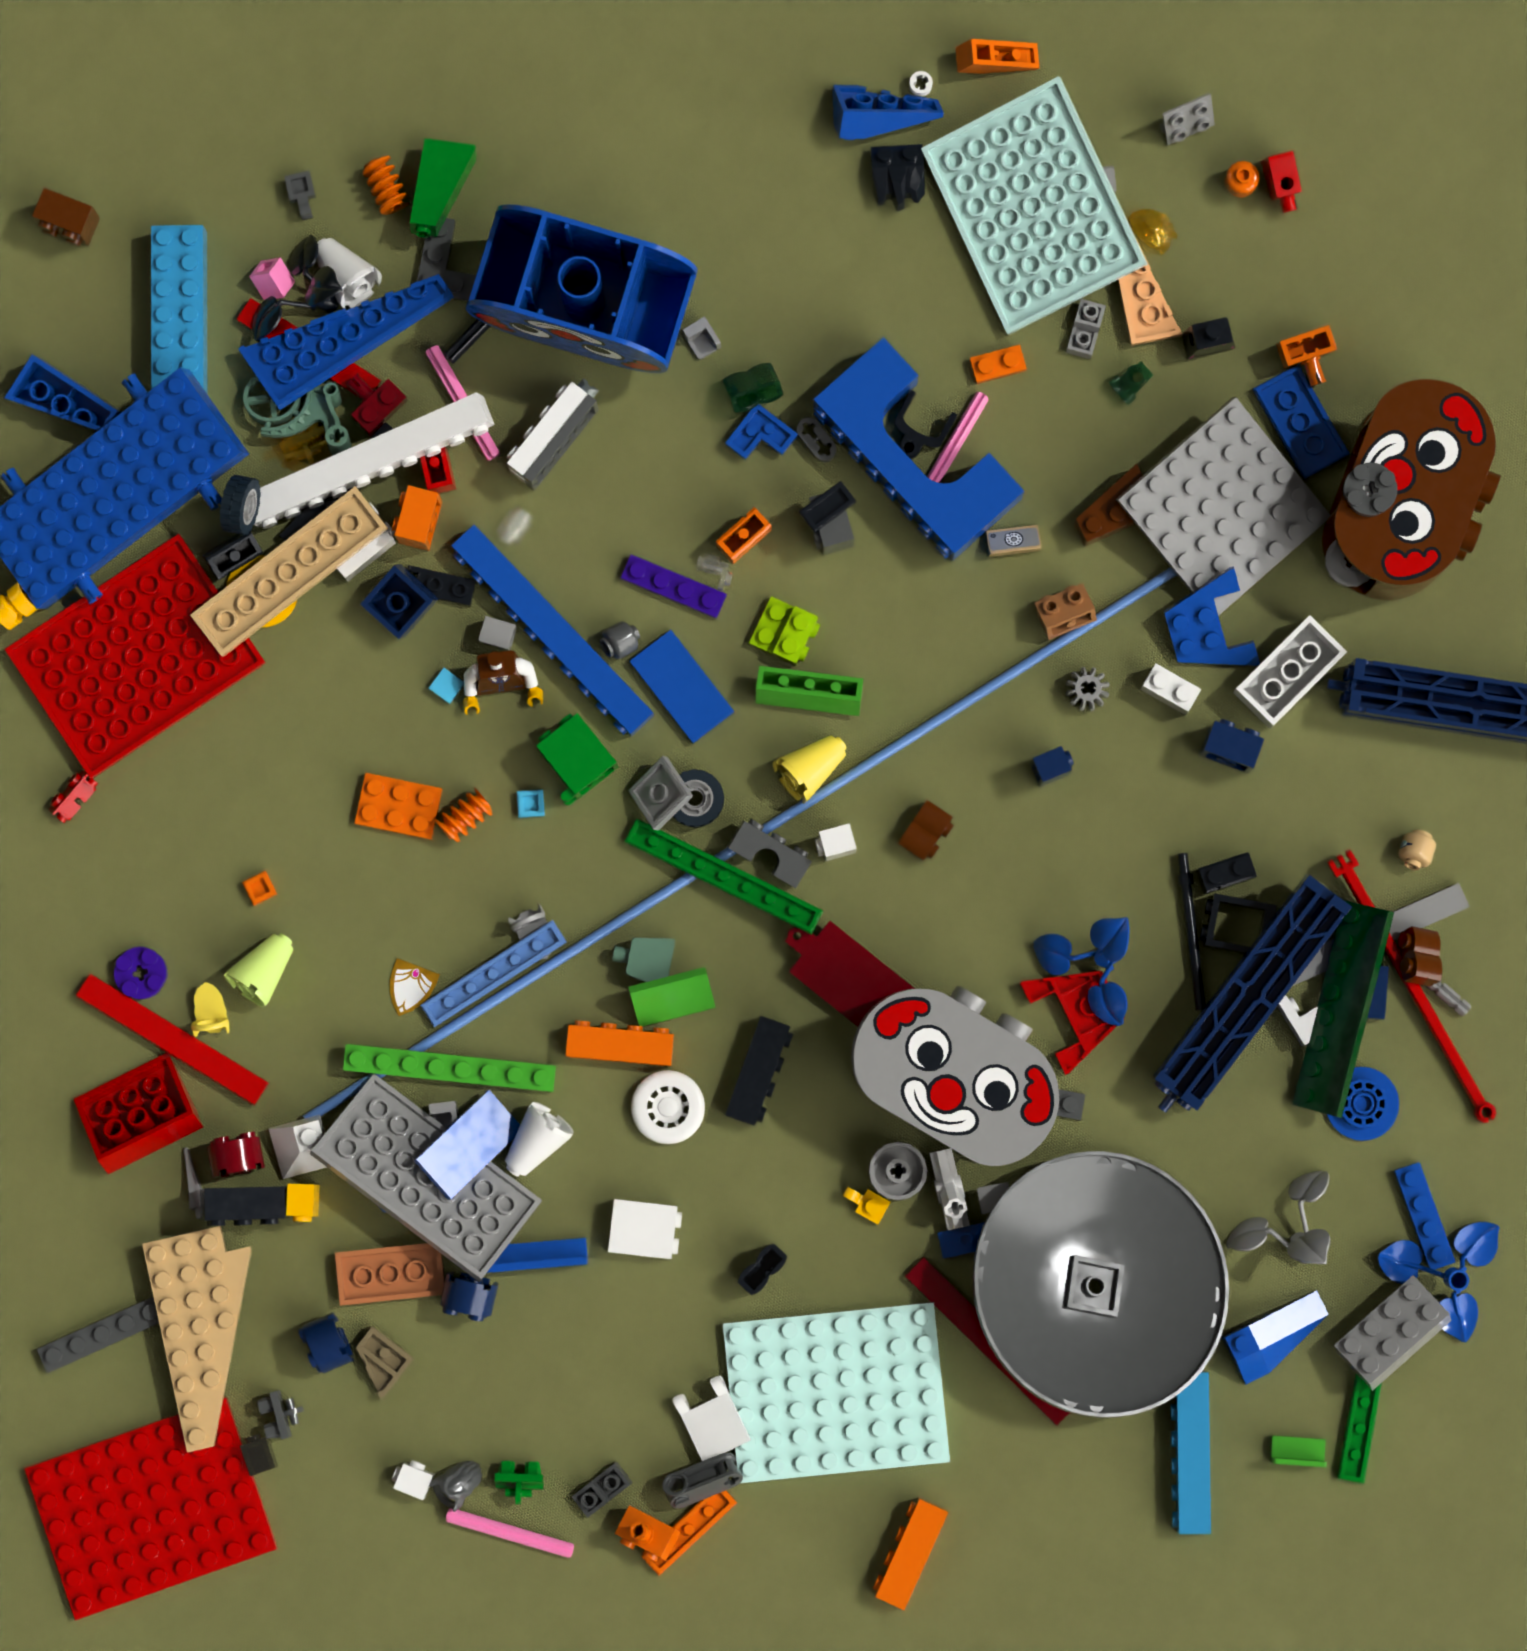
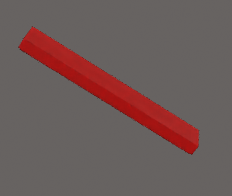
(246, 318)

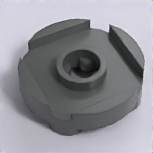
(1357, 498)

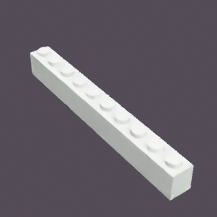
(372, 459)

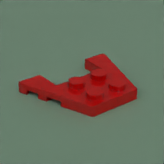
(1073, 997)

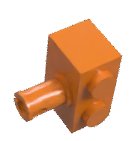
(1307, 350)
(647, 1533)

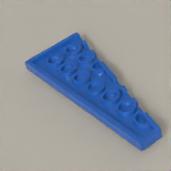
(315, 352)

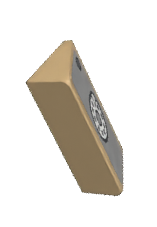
(1013, 540)

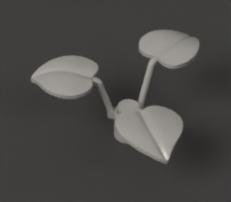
(1304, 1247)

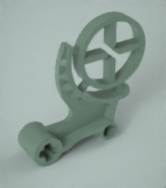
(317, 408)

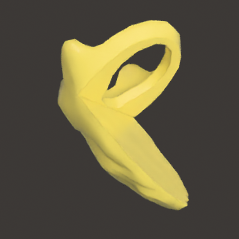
(209, 1010)

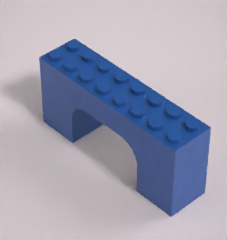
(946, 512)

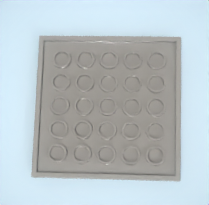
(1223, 503)

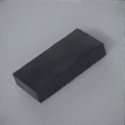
(827, 507)

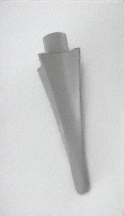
(193, 1184)

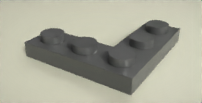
(435, 261)

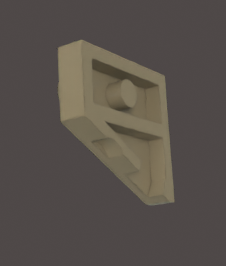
(383, 1360)

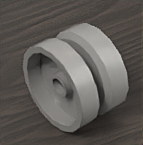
(913, 1172)

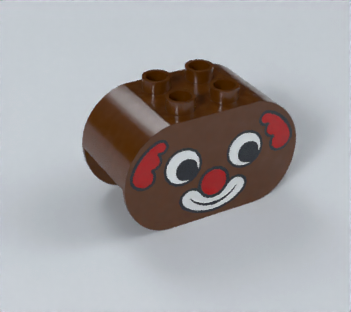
(1441, 458)

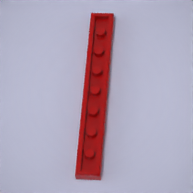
(172, 1040)

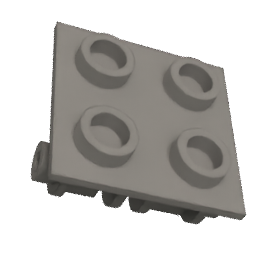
(1188, 119)

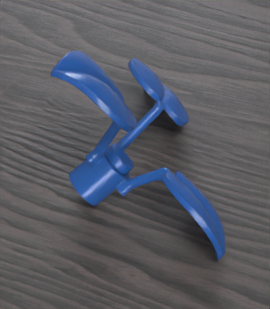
(1112, 941)
(1477, 1245)

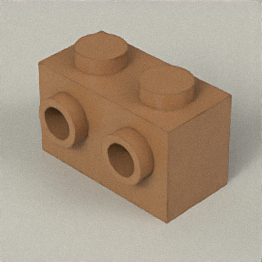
(1065, 611)

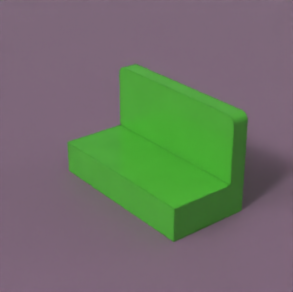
(1297, 1451)

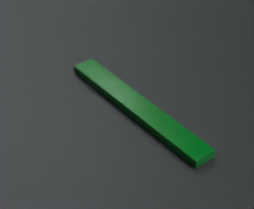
(724, 876)

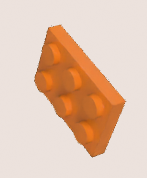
(398, 806)

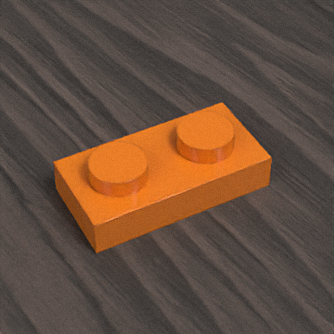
(998, 364)

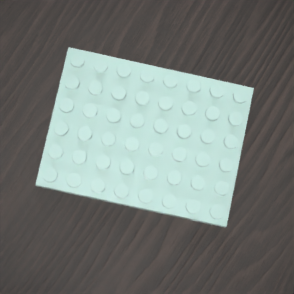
(1034, 205)
(837, 1392)

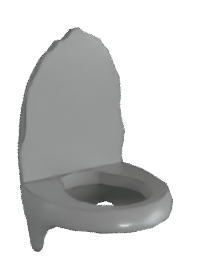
(528, 923)

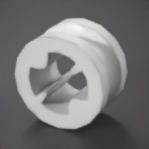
(913, 81)

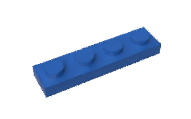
(1424, 1216)

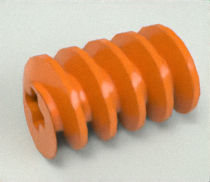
(383, 185)
(464, 816)

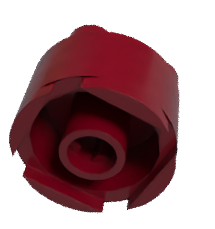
(236, 1155)

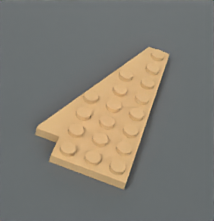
(198, 1310)

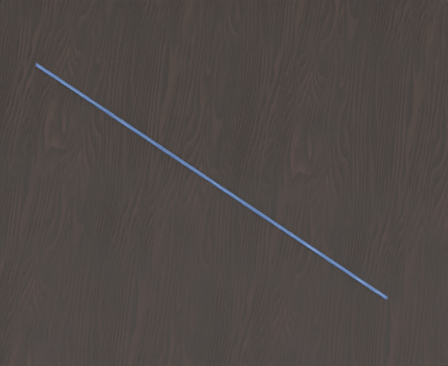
(768, 827)

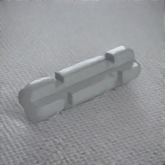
(1451, 998)

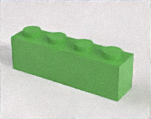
(809, 690)

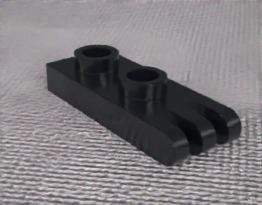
(446, 586)

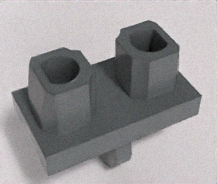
(281, 1426)

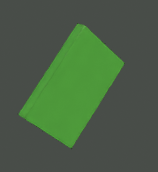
(672, 997)

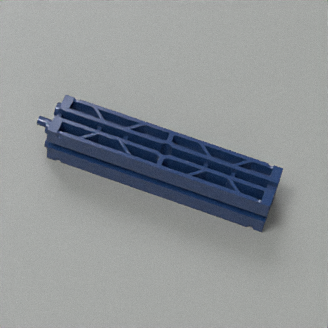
(1433, 700)
(1249, 994)

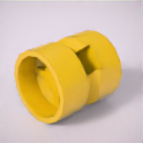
(15, 606)

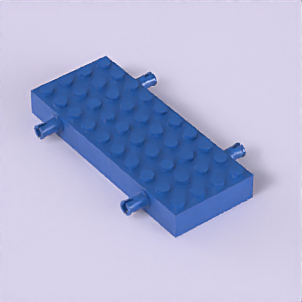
(115, 488)

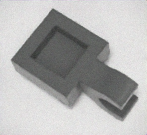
(300, 189)

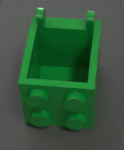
(576, 757)

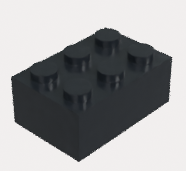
(242, 1205)

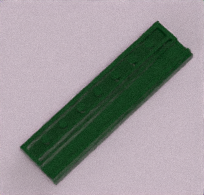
(1343, 1009)

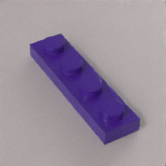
(673, 586)

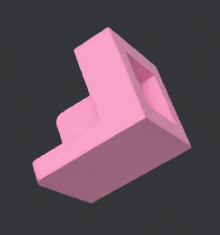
(272, 278)

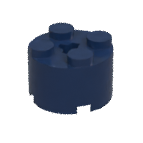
(468, 1296)
(327, 1343)

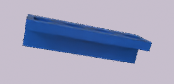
(542, 1255)

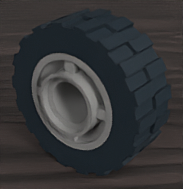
(240, 504)
(712, 799)

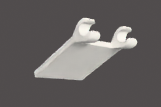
(715, 1424)

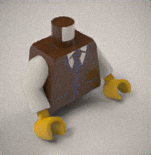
(497, 674)

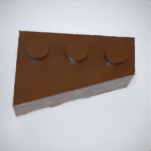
(1105, 514)

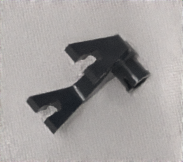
(914, 437)

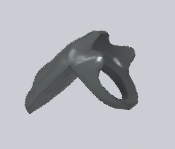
(457, 1483)

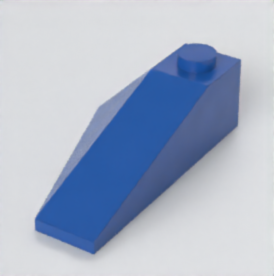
(869, 114)
(1268, 1340)

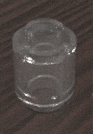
(514, 526)

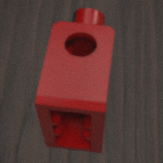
(1283, 168)

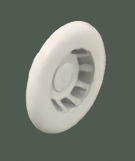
(667, 1107)

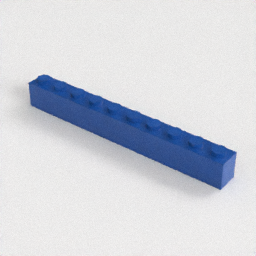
(552, 630)

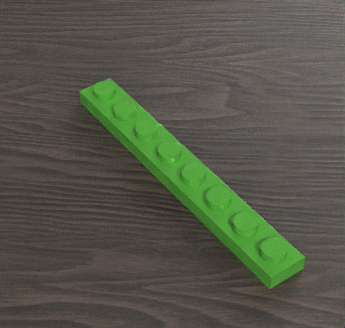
(449, 1067)

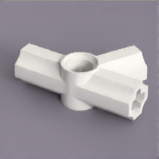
(949, 1189)

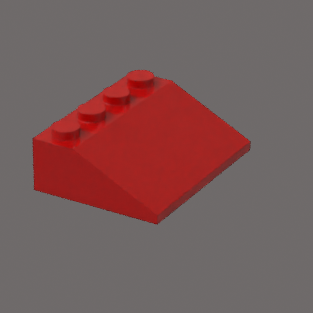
(137, 1113)

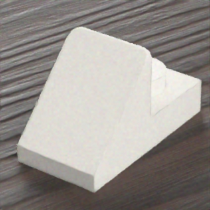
(1300, 1026)

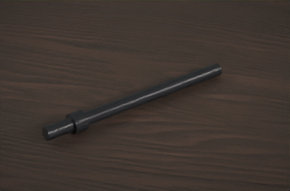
(1185, 880)

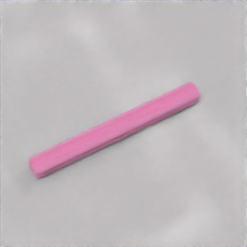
(456, 393)
(958, 437)
(510, 1532)

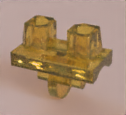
(304, 445)

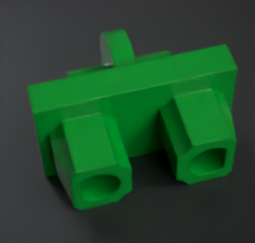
(519, 1484)

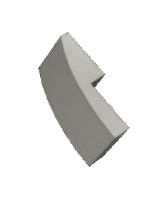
(1085, 329)

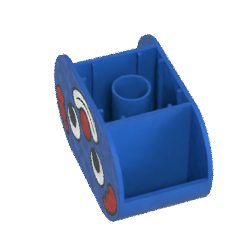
(582, 288)

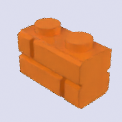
(743, 535)

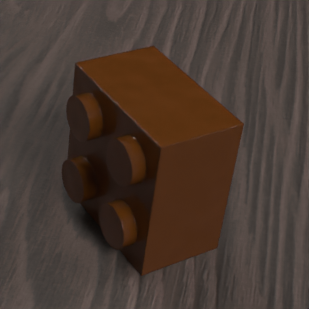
(65, 217)

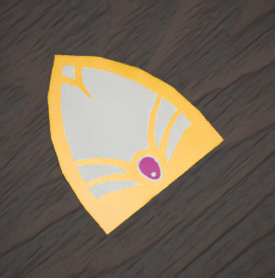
(410, 986)

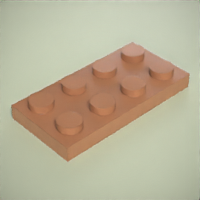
(389, 1274)

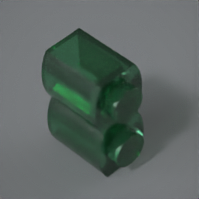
(752, 387)

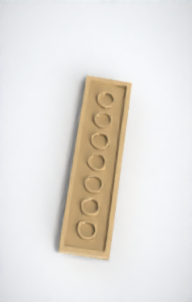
(289, 571)

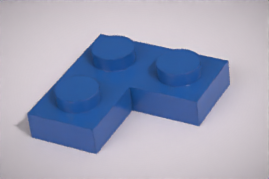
(759, 426)

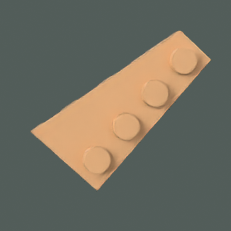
(1145, 308)

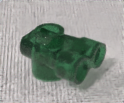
(1125, 384)

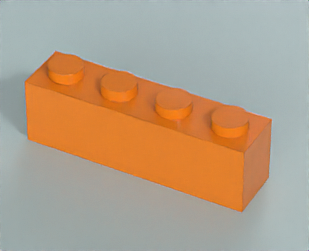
(620, 1045)
(910, 1554)

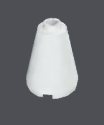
(352, 272)
(536, 1139)

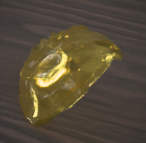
(1153, 228)

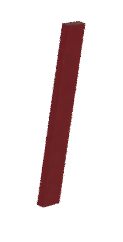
(965, 1318)

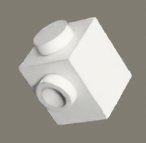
(413, 1479)

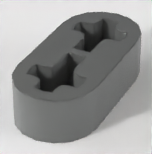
(821, 436)

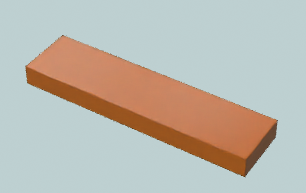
(693, 1526)

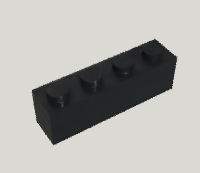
(758, 1070)

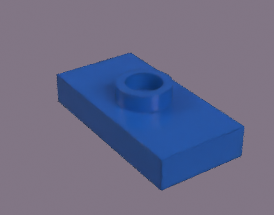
(959, 1240)

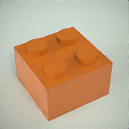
(417, 517)

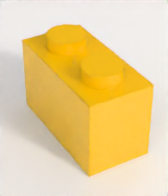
(302, 1201)

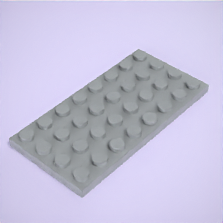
(375, 1153)

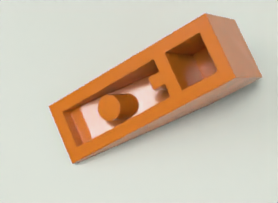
(996, 56)

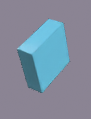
(446, 685)
(530, 803)

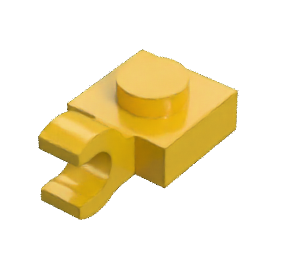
(869, 1205)

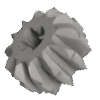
(1087, 680)

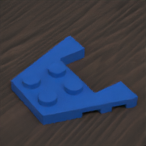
(1197, 627)

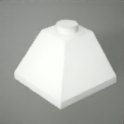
(294, 1143)

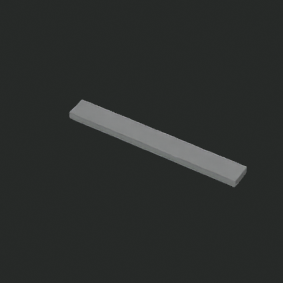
(1417, 915)

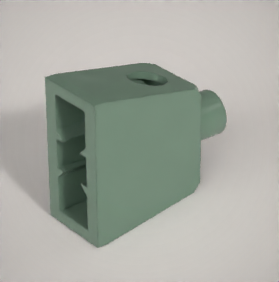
(646, 958)

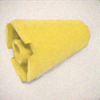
(809, 766)

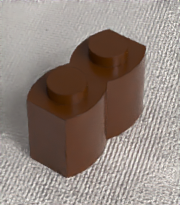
(926, 830)
(1420, 956)

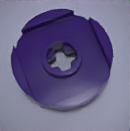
(147, 959)

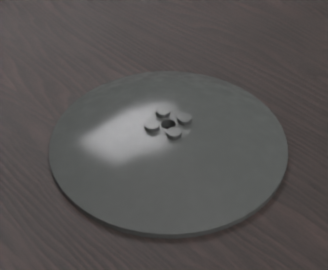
(1156, 1273)

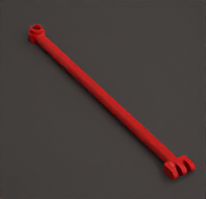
(1417, 993)

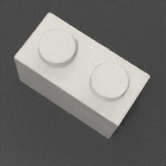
(1170, 689)
(835, 842)

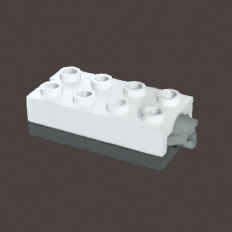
(554, 433)

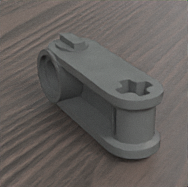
(701, 1480)

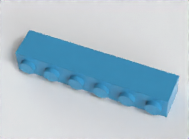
(1192, 1458)

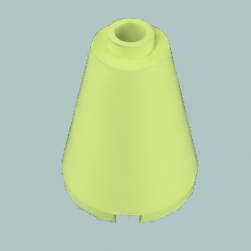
(261, 969)

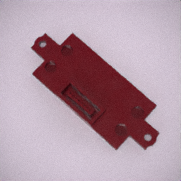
(842, 971)

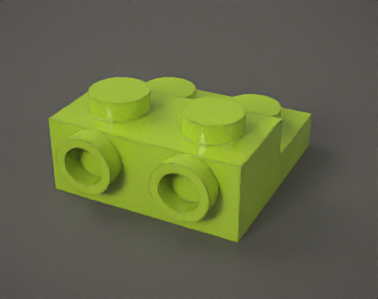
(785, 631)

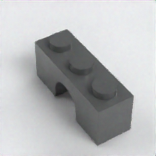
(790, 863)

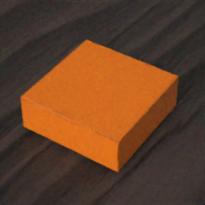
(259, 888)

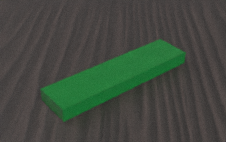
(1358, 1432)

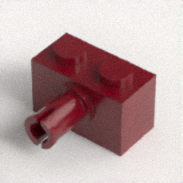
(376, 405)

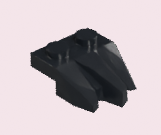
(898, 174)

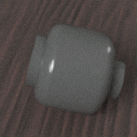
(619, 640)

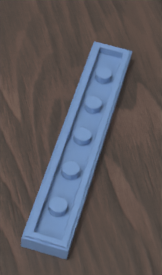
(493, 973)

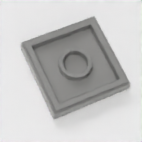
(660, 793)

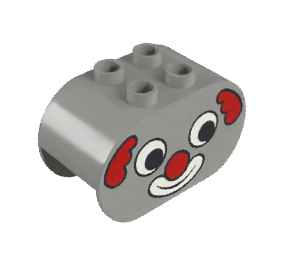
(957, 1073)

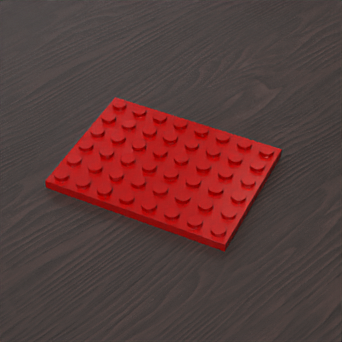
(131, 659)
(148, 1513)

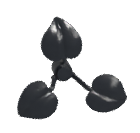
(320, 293)

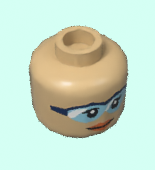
(1417, 849)

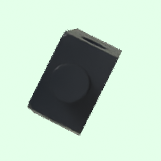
(1208, 338)

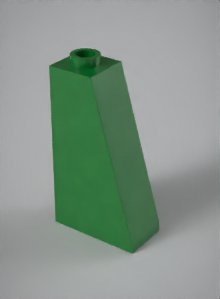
(439, 182)

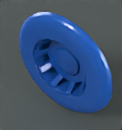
(1365, 1103)

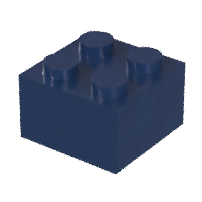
(399, 601)
(1232, 746)

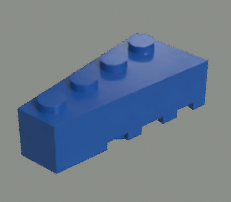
(56, 393)

